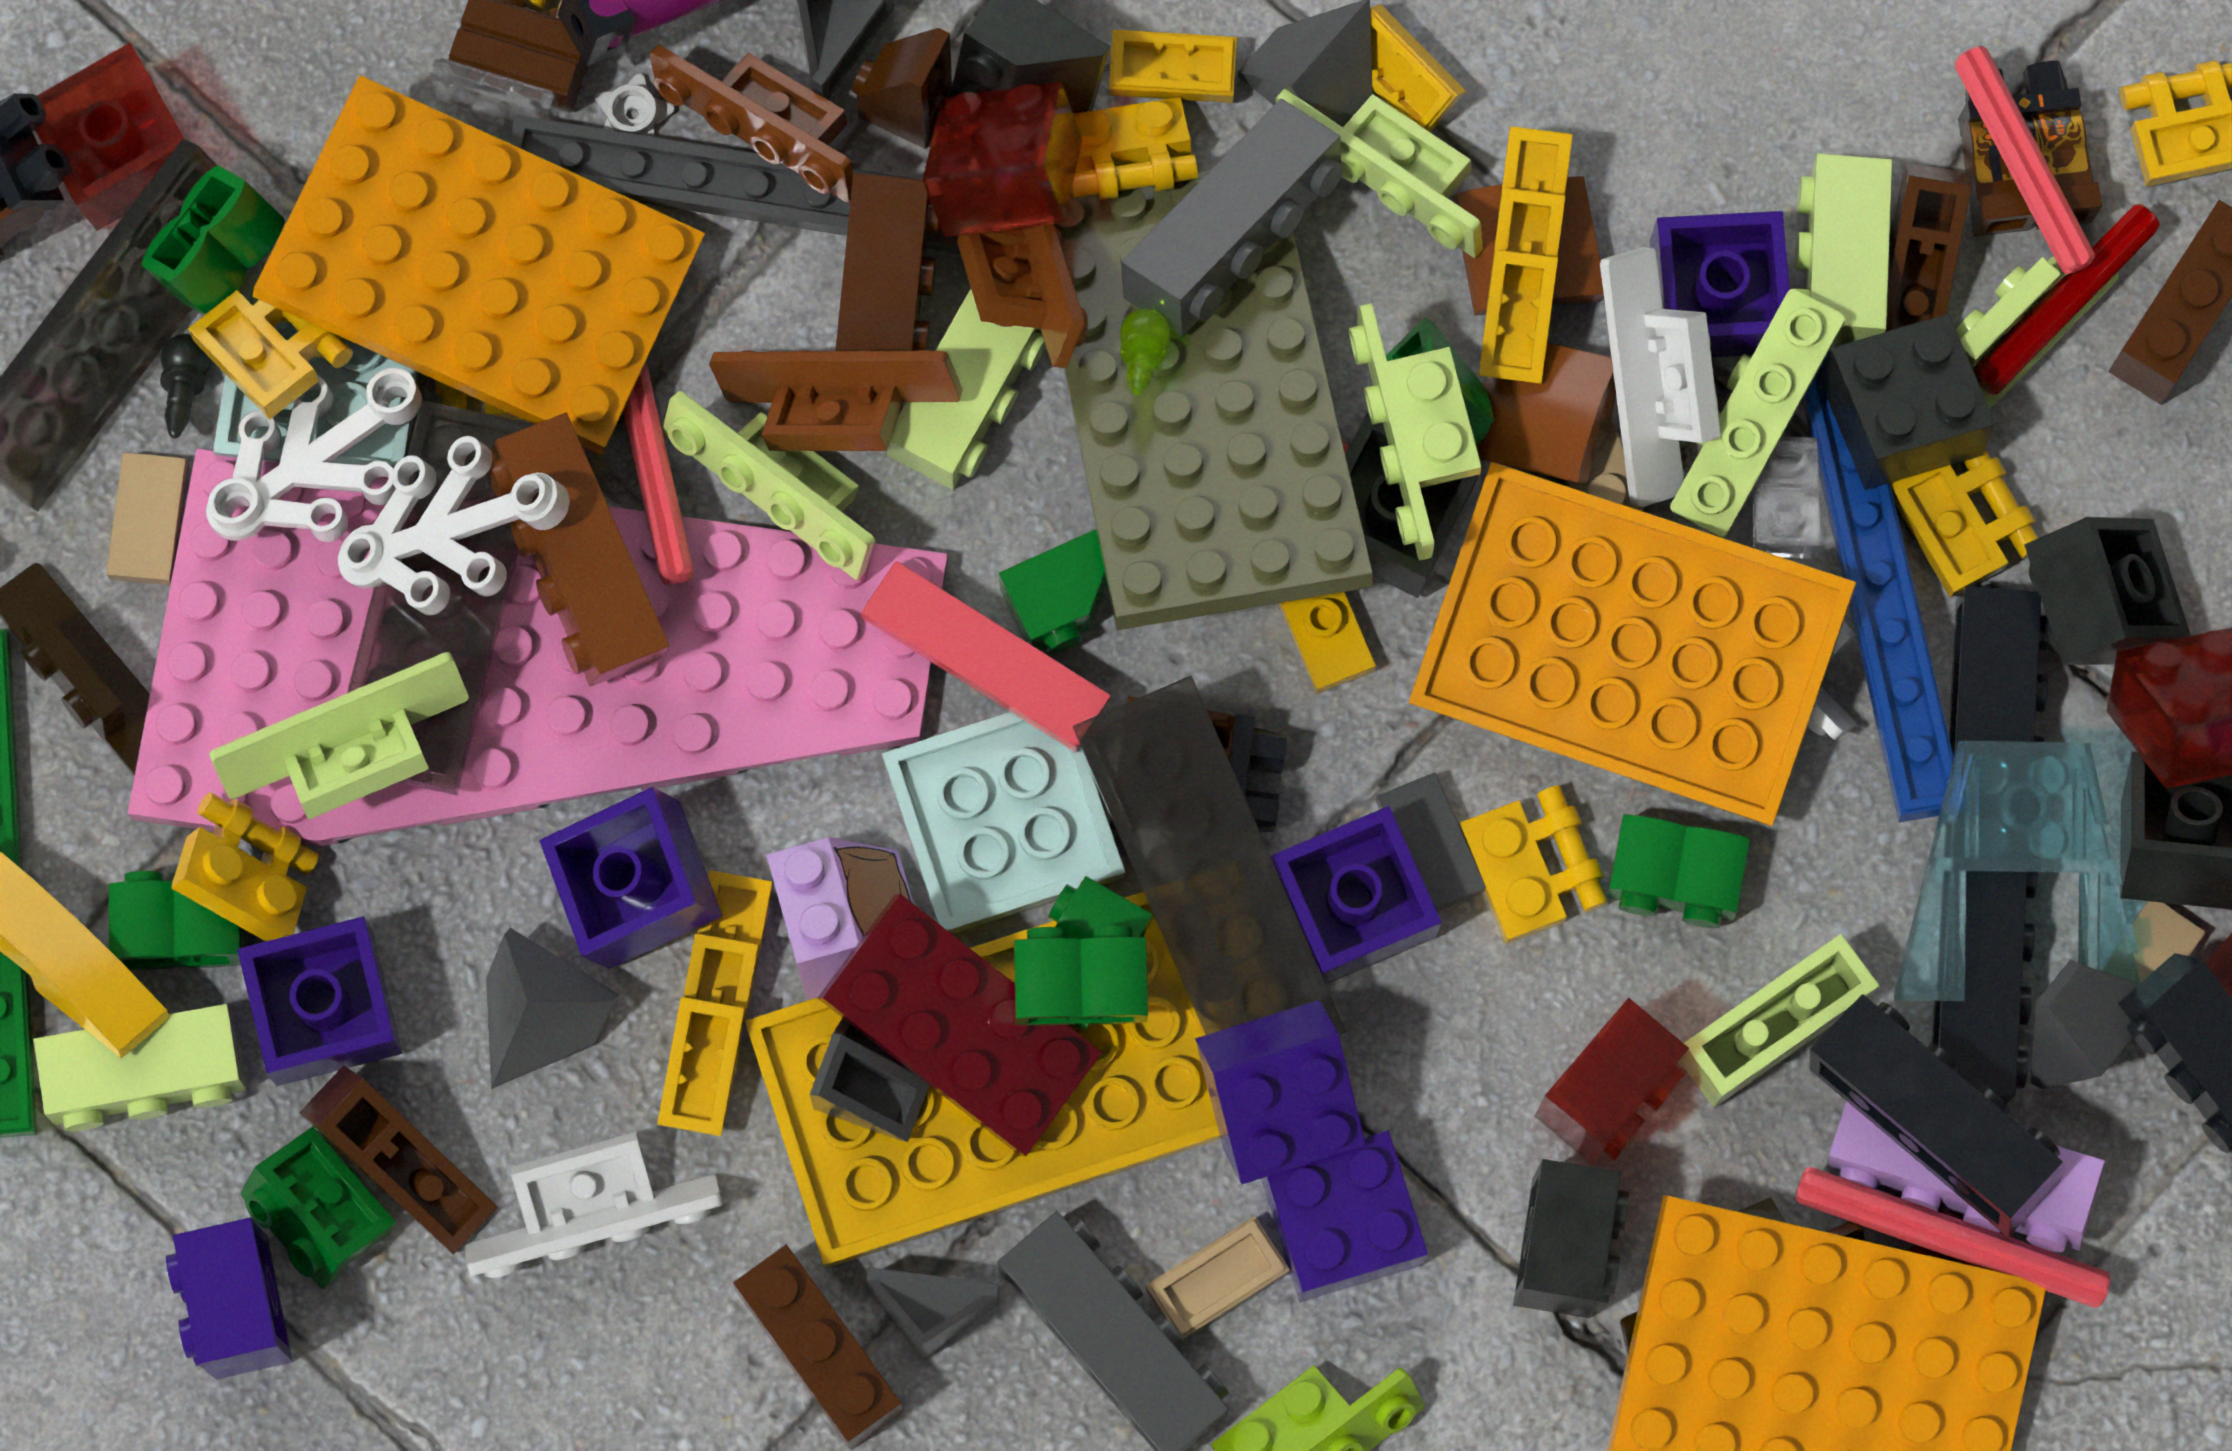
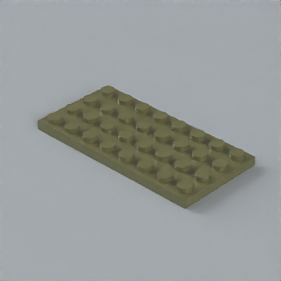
(1232, 461)

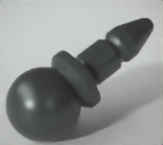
(182, 377)

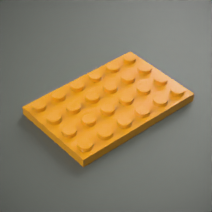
(478, 263)
(1632, 643)
(1818, 1343)

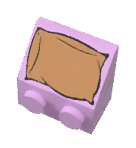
(831, 899)

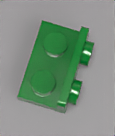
(315, 1207)

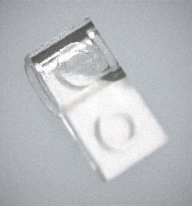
(1788, 501)

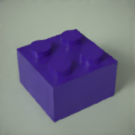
(1726, 268)
(630, 878)
(1357, 894)
(319, 1001)
(1280, 1092)
(1345, 1219)
(229, 1299)

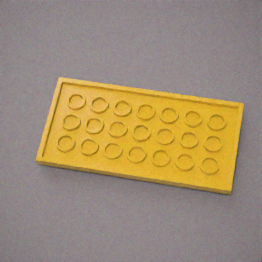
(878, 1192)

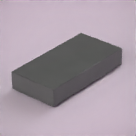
(1434, 840)

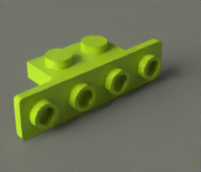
(1317, 1418)

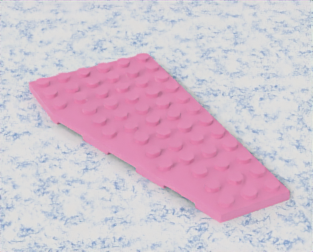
(756, 671)

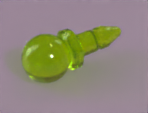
(1143, 346)

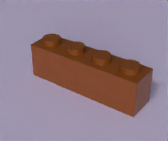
(582, 558)

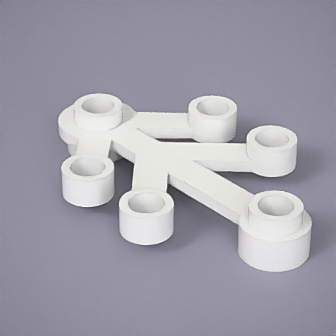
(308, 463)
(443, 526)

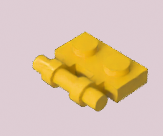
(2188, 141)
(1133, 149)
(258, 358)
(1950, 527)
(1514, 871)
(235, 883)

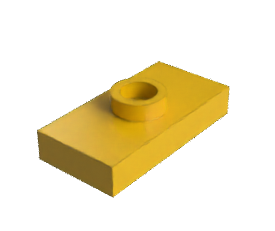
(1172, 66)
(1408, 74)
(1328, 640)

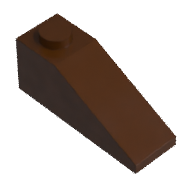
(906, 85)
(1925, 243)
(398, 1158)

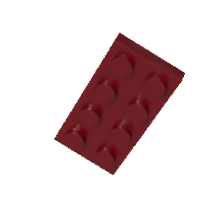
(955, 1025)

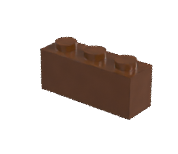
(886, 265)
(2181, 311)
(818, 1347)

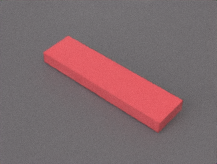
(983, 654)

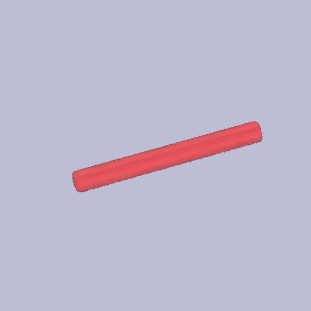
(1952, 1236)

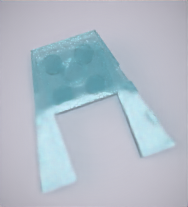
(2015, 813)

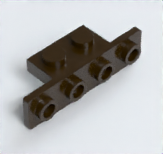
(78, 659)

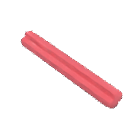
(2024, 160)
(657, 484)

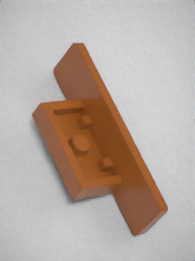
(765, 110)
(1025, 282)
(834, 395)

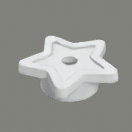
(637, 97)

